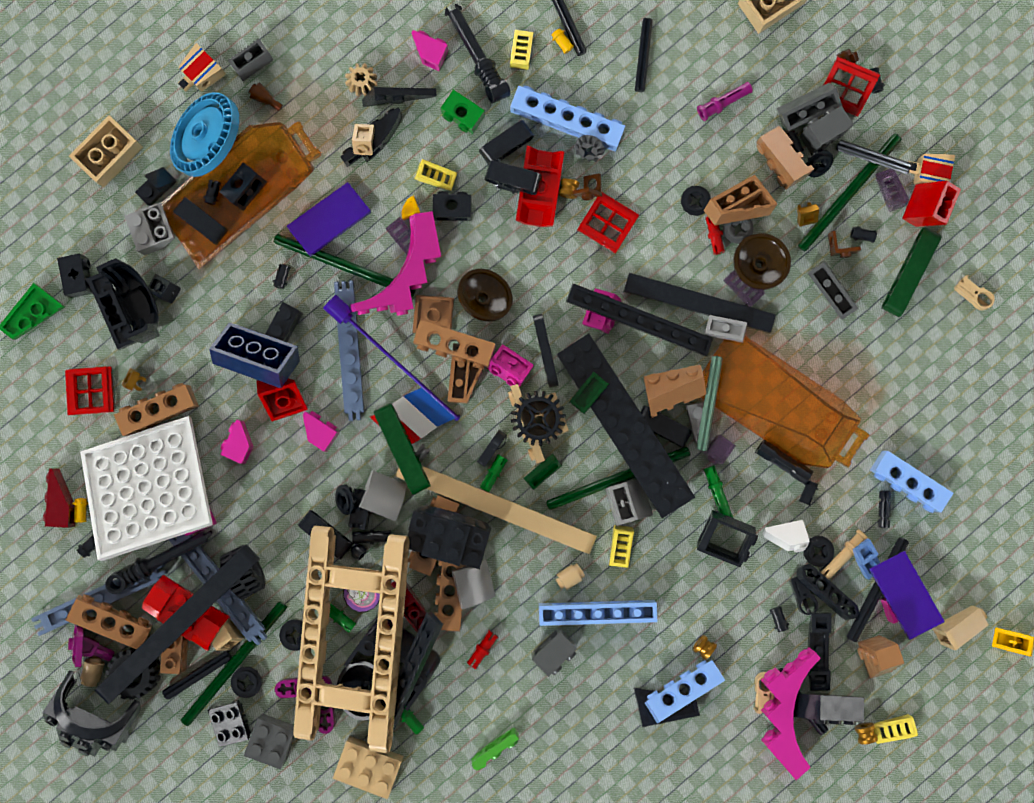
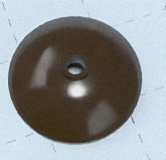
(768, 252)
(489, 288)

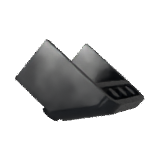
(367, 647)

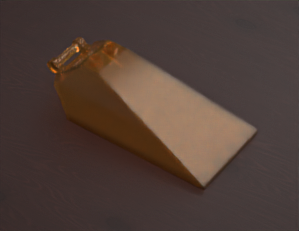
(273, 155)
(784, 405)

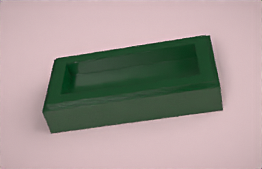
(589, 393)
(542, 471)

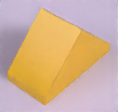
(1013, 641)

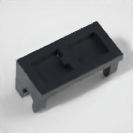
(360, 517)

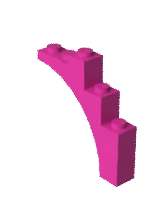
(423, 247)
(780, 711)

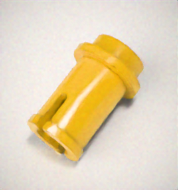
(562, 40)
(80, 509)

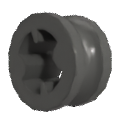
(422, 452)

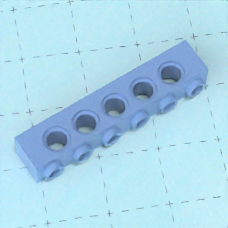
(573, 127)
(597, 612)

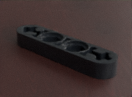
(545, 350)
(826, 594)

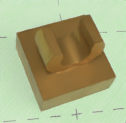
(808, 214)
(131, 379)

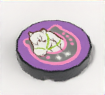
(360, 600)

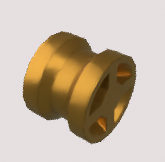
(568, 186)
(704, 647)
(866, 733)

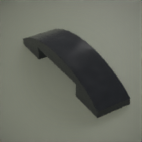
(818, 641)

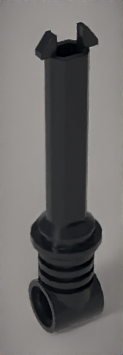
(495, 87)
(144, 567)

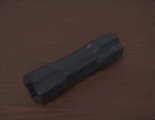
(783, 461)

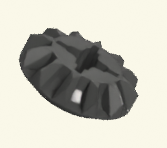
(587, 141)
(729, 231)

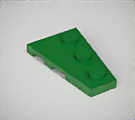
(30, 311)

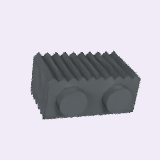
(250, 59)

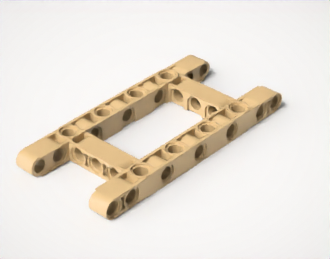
(387, 638)

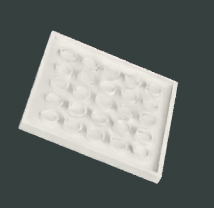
(145, 488)

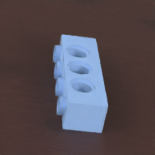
(938, 495)
(711, 676)

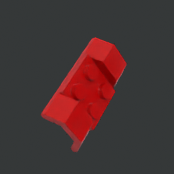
(540, 208)
(168, 597)

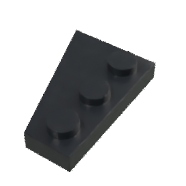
(688, 711)

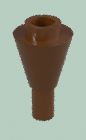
(260, 94)

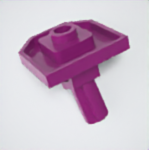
(84, 646)

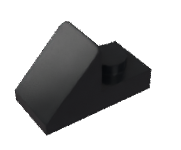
(156, 185)
(164, 289)

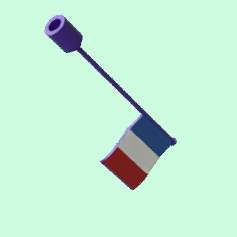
(418, 410)

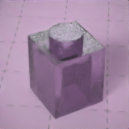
(719, 450)

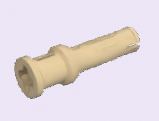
(837, 563)

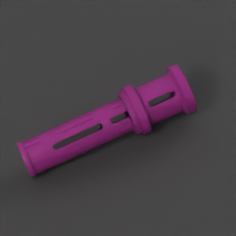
(717, 104)

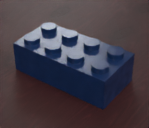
(254, 355)

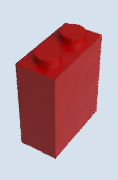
(931, 203)

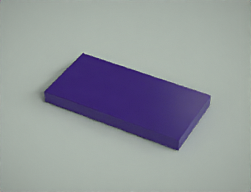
(328, 219)
(906, 595)

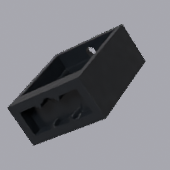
(723, 554)

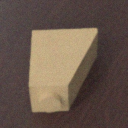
(961, 627)

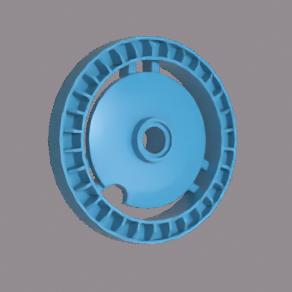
(204, 134)

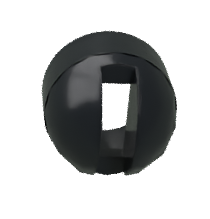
(358, 552)

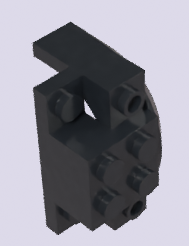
(129, 309)
(448, 536)
(82, 729)

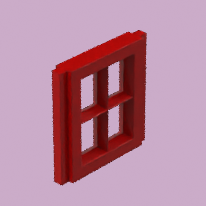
(855, 70)
(599, 237)
(72, 392)

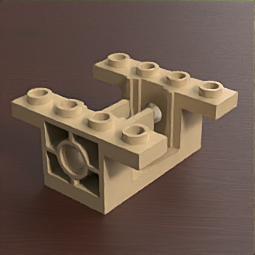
(535, 452)

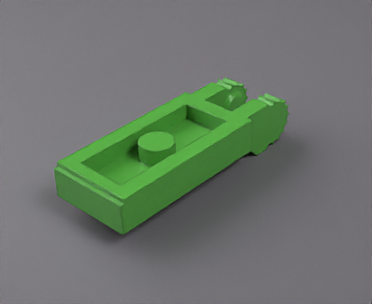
(495, 749)

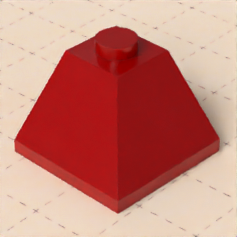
(281, 401)

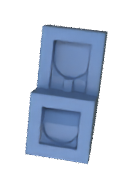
(866, 557)

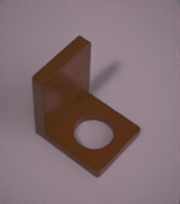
(588, 193)
(845, 252)

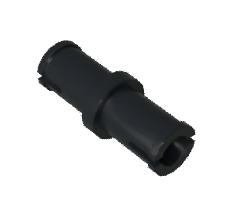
(370, 536)

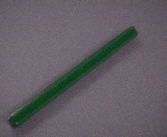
(847, 195)
(337, 262)
(606, 482)
(230, 667)

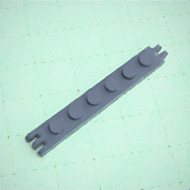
(350, 356)
(233, 606)
(57, 616)

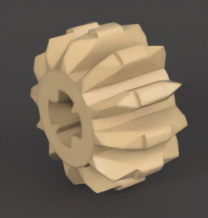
(363, 73)

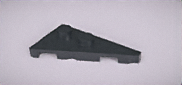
(396, 95)

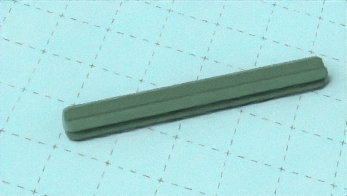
(709, 403)

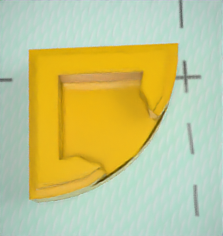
(410, 208)

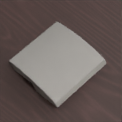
(383, 495)
(473, 585)

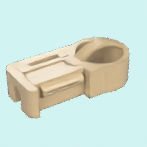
(971, 291)
(762, 694)

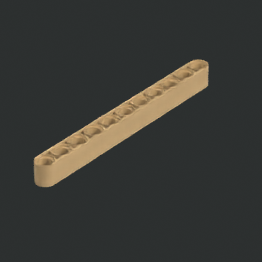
(508, 511)

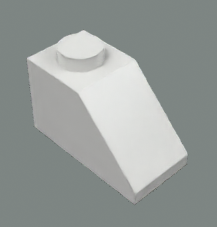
(788, 536)

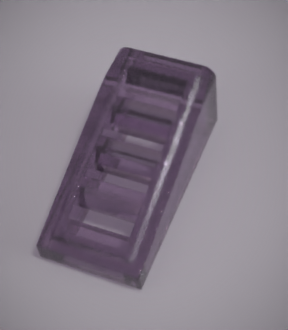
(892, 205)
(395, 225)
(738, 291)

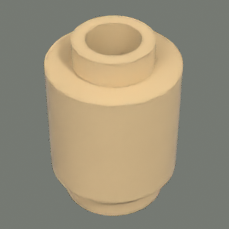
(570, 576)
(92, 671)

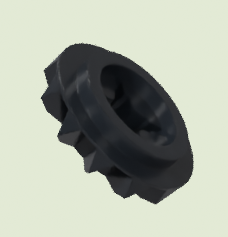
(819, 169)
(696, 192)
(345, 499)
(827, 551)
(288, 641)
(239, 687)

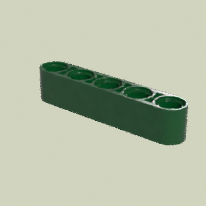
(911, 272)
(402, 449)

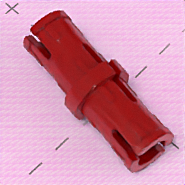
(715, 236)
(482, 649)

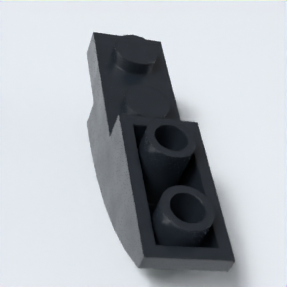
(383, 133)

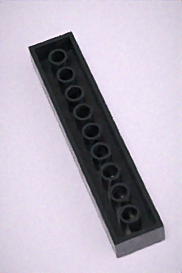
(628, 428)

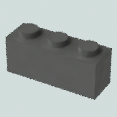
(808, 106)
(833, 289)

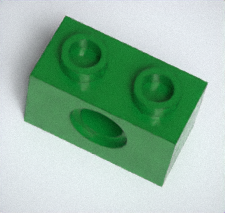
(456, 103)

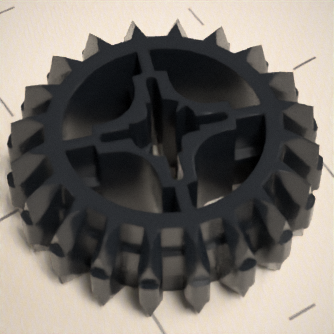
(551, 406)

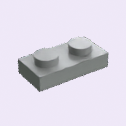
(726, 328)
(694, 414)

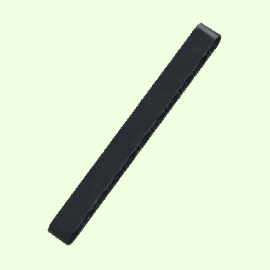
(177, 624)

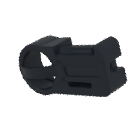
(492, 447)
(800, 593)

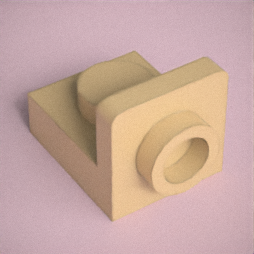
(363, 139)

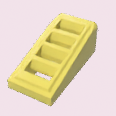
(518, 63)
(431, 166)
(621, 530)
(911, 732)

